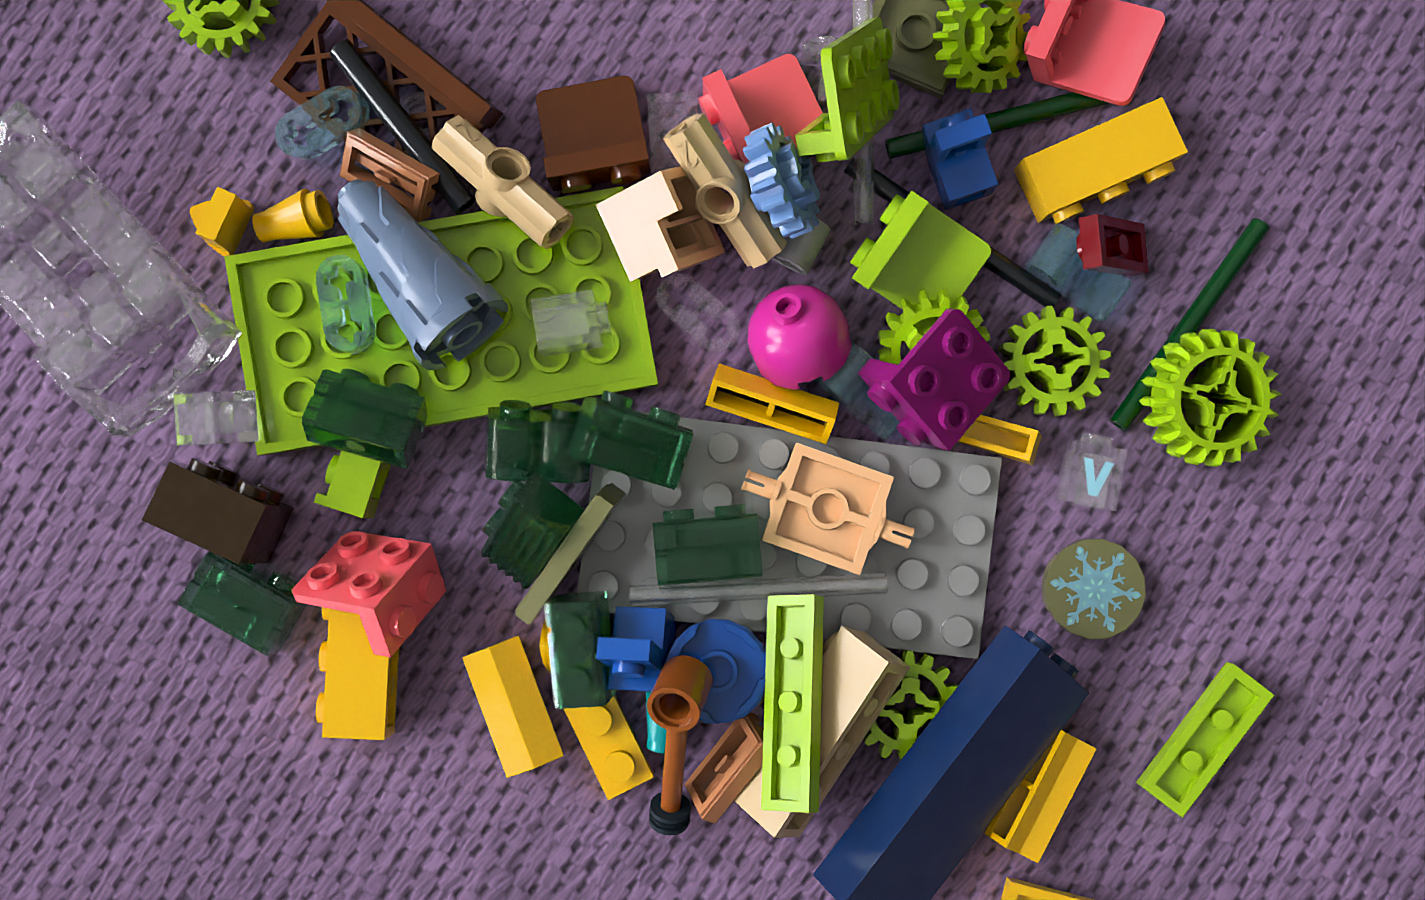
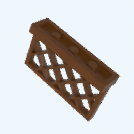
(399, 53)

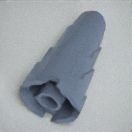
(423, 284)

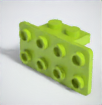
(857, 94)

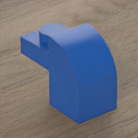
(959, 157)
(637, 648)

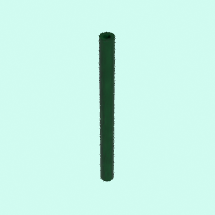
(1005, 120)
(1195, 314)

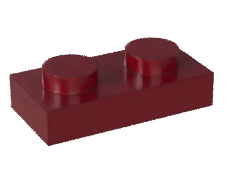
(1112, 245)

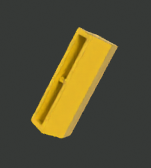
(764, 390)
(512, 706)
(1041, 798)

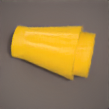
(296, 217)

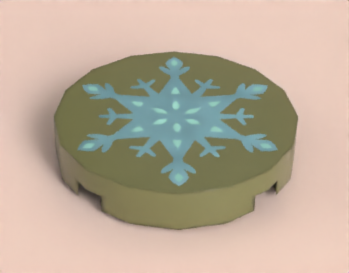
(1093, 588)

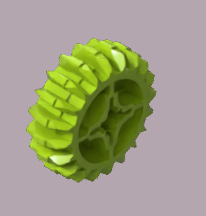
(1226, 362)

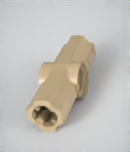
(712, 167)
(502, 182)

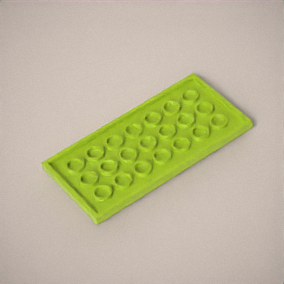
(287, 348)

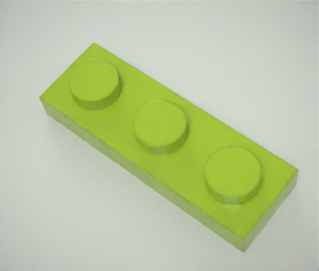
(1205, 739)

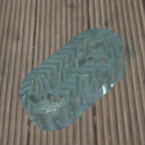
(316, 112)
(333, 306)

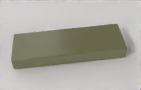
(569, 552)

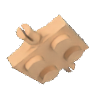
(827, 508)

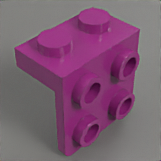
(939, 382)

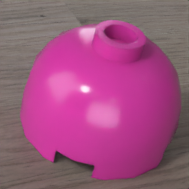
(798, 336)

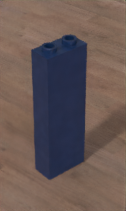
(956, 774)

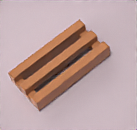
(388, 167)
(727, 768)

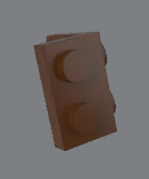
(592, 134)

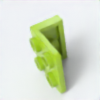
(919, 253)

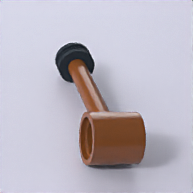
(676, 706)

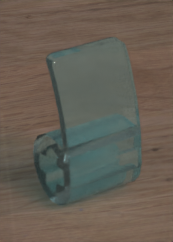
(1061, 268)
(851, 393)

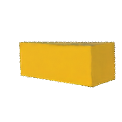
(1003, 439)

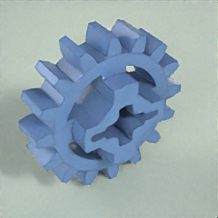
(781, 181)

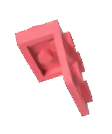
(1094, 47)
(761, 96)
(380, 579)

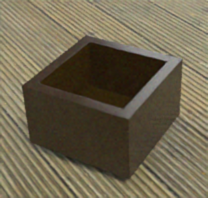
(218, 513)

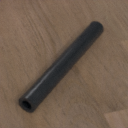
(400, 123)

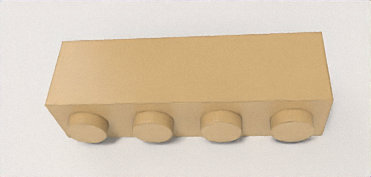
(855, 688)

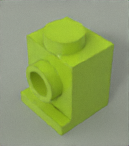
(354, 484)

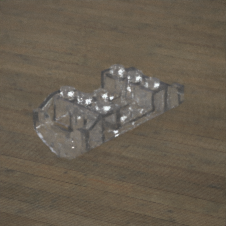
(118, 317)

